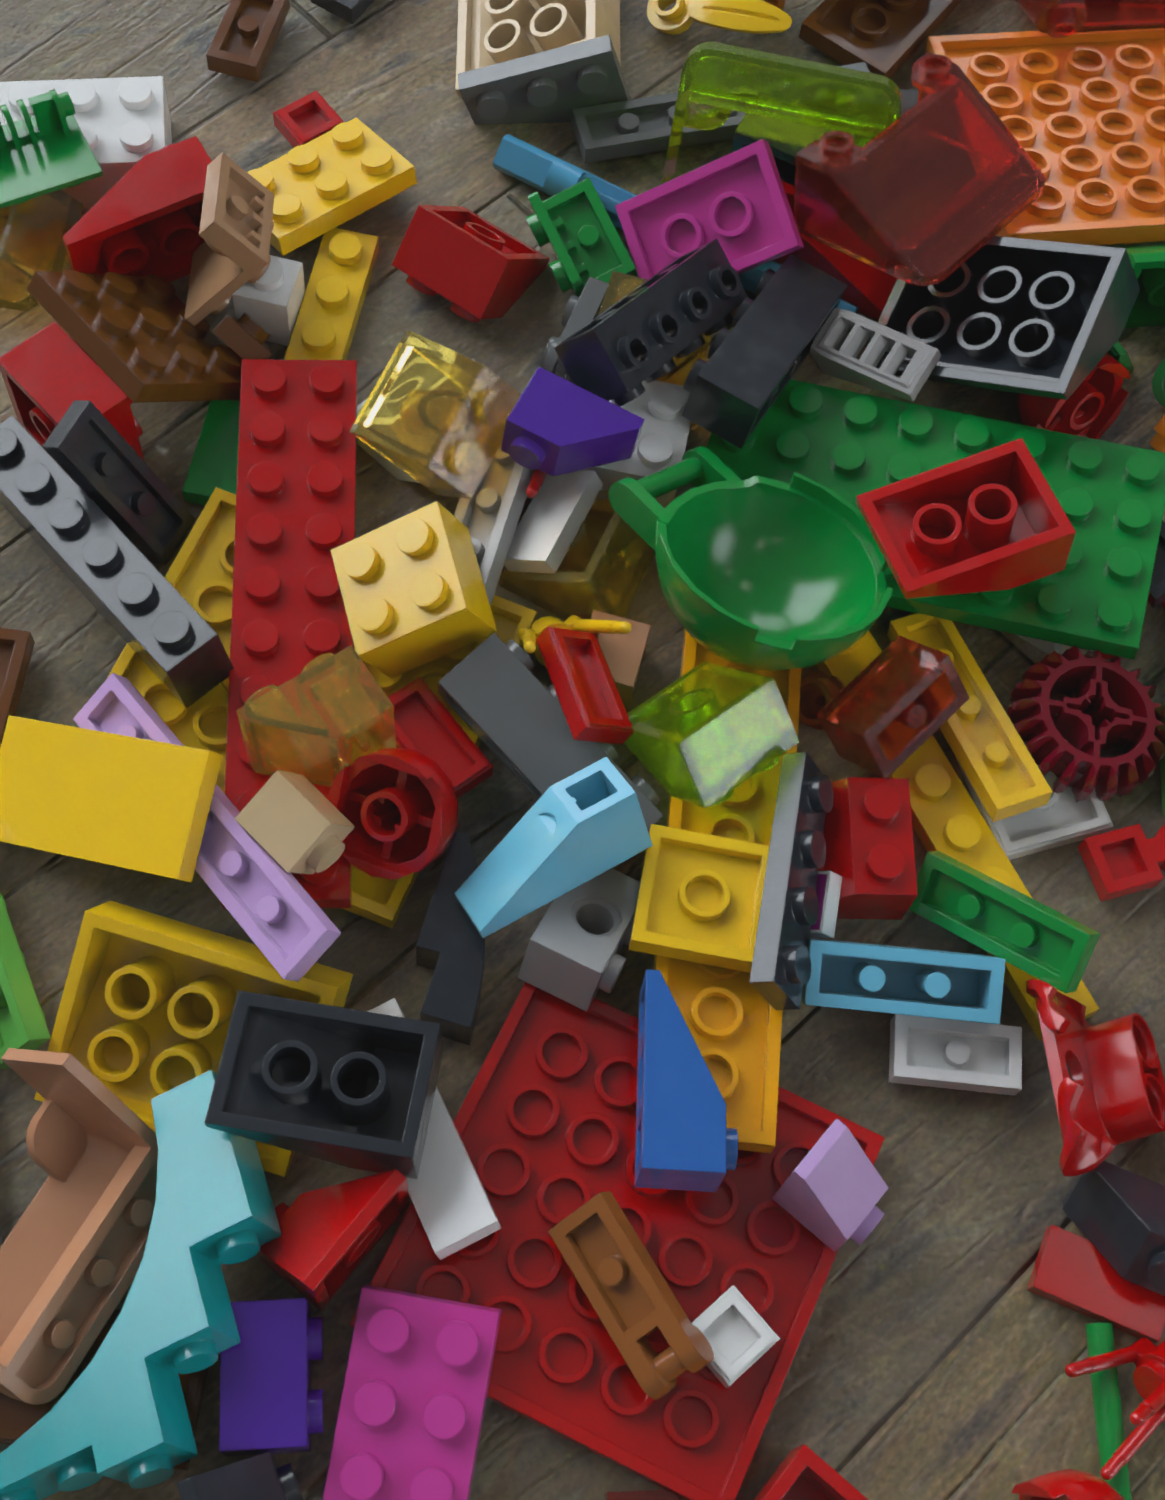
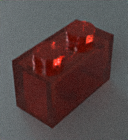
(893, 706)

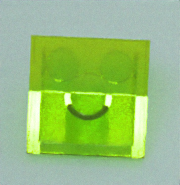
(711, 732)

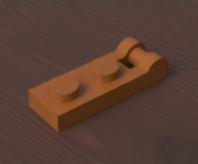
(630, 1294)

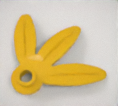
(730, 15)

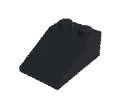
(328, 1082)

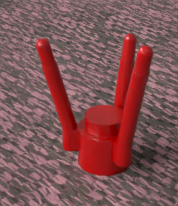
(1148, 1381)

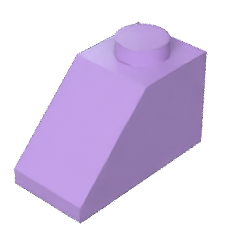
(834, 1189)

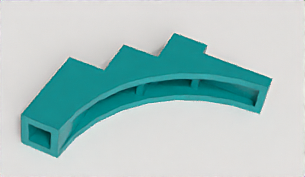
(128, 1404)

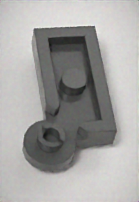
(576, 315)

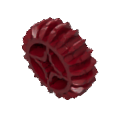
(1106, 712)

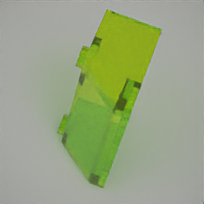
(778, 87)

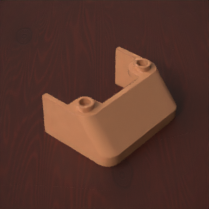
(81, 1231)

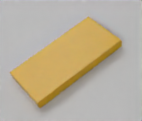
(105, 796)

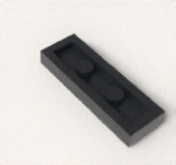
(119, 481)

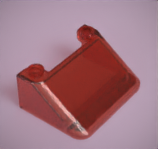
(923, 186)

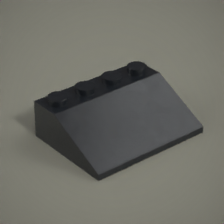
(1020, 315)

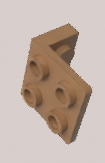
(236, 236)

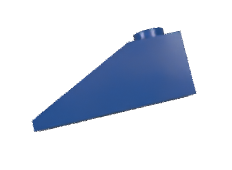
(678, 1104)

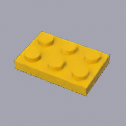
(331, 182)

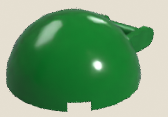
(758, 563)

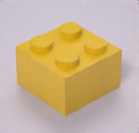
(413, 590)

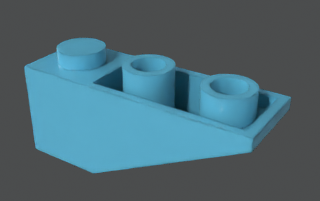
(556, 846)

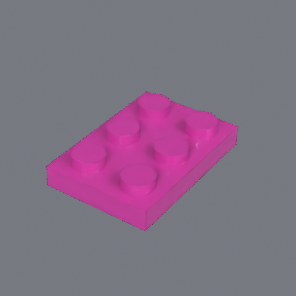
(726, 200)
(412, 1398)

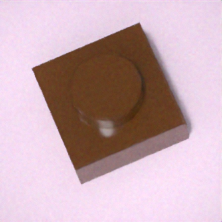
(244, 336)

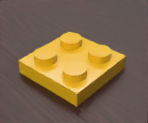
(699, 898)

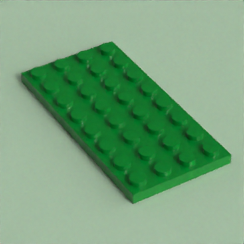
(1103, 486)

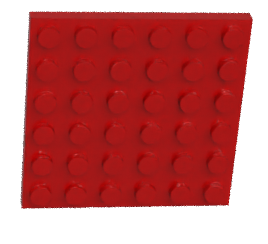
(548, 1134)

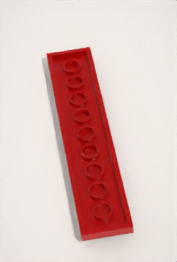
(289, 515)

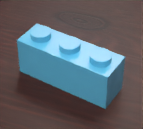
(905, 981)

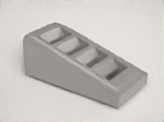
(845, 336)

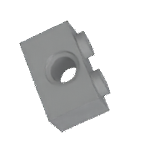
(581, 938)

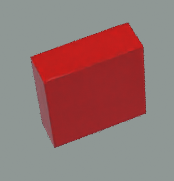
(306, 119)

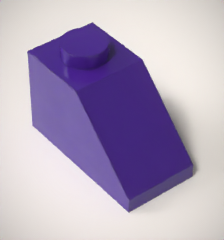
(567, 427)

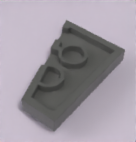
(545, 84)

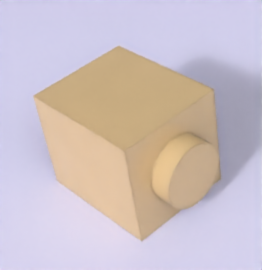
(296, 824)

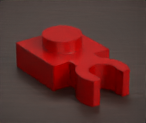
(1124, 861)

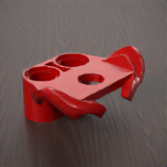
(1114, 1080)

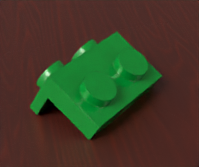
(579, 236)

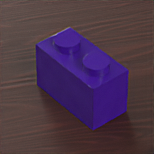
(268, 1379)

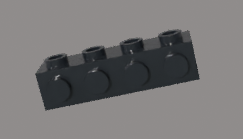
(654, 324)
(762, 351)

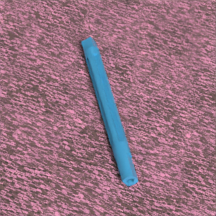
(554, 175)

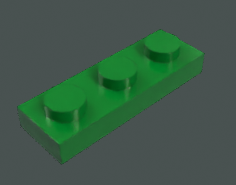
(1003, 921)

